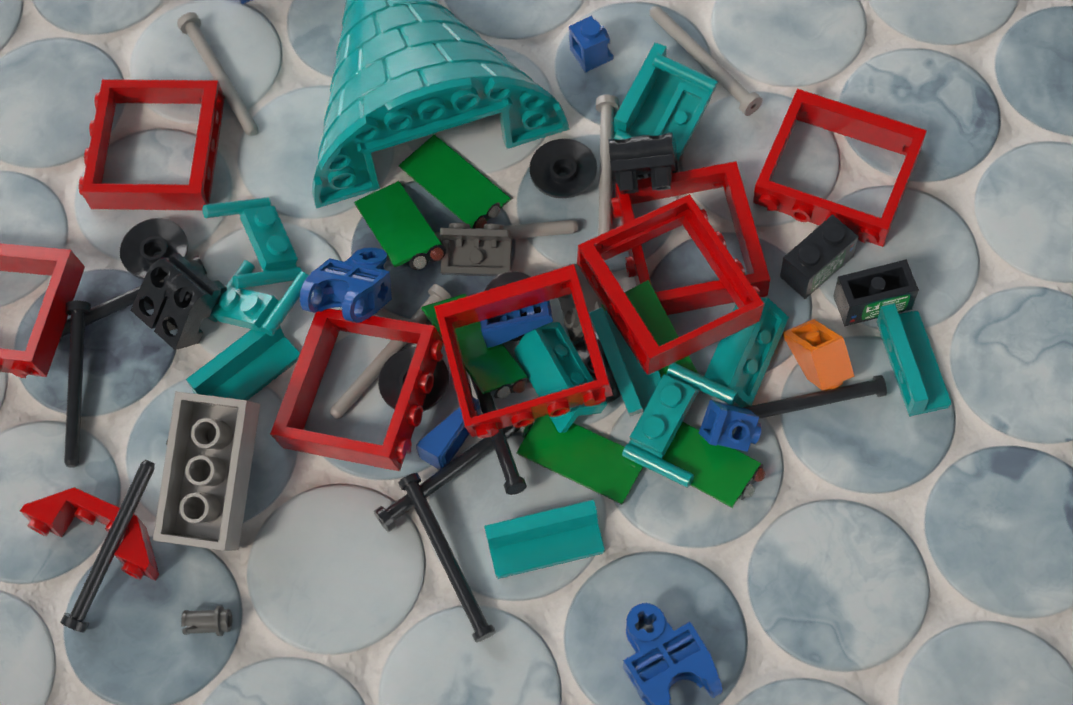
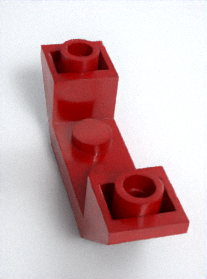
(58, 511)

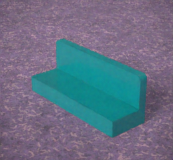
(646, 97)
(745, 355)
(912, 361)
(245, 366)
(553, 367)
(631, 379)
(544, 539)

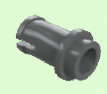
(207, 621)

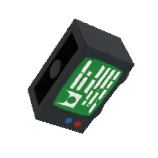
(818, 256)
(865, 291)

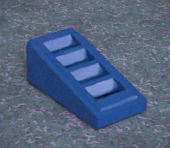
(503, 328)
(445, 439)

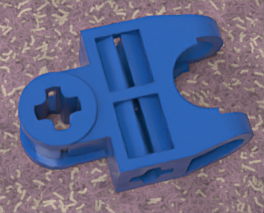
(355, 285)
(666, 657)

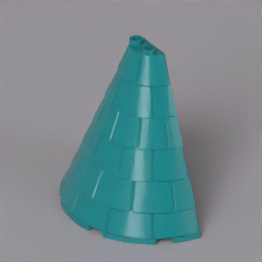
(410, 74)

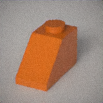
(820, 354)

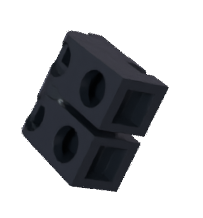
(640, 156)
(179, 300)

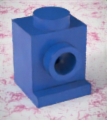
(589, 43)
(722, 419)

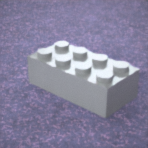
(206, 471)

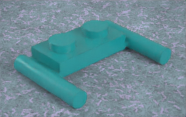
(686, 104)
(266, 237)
(255, 309)
(664, 417)

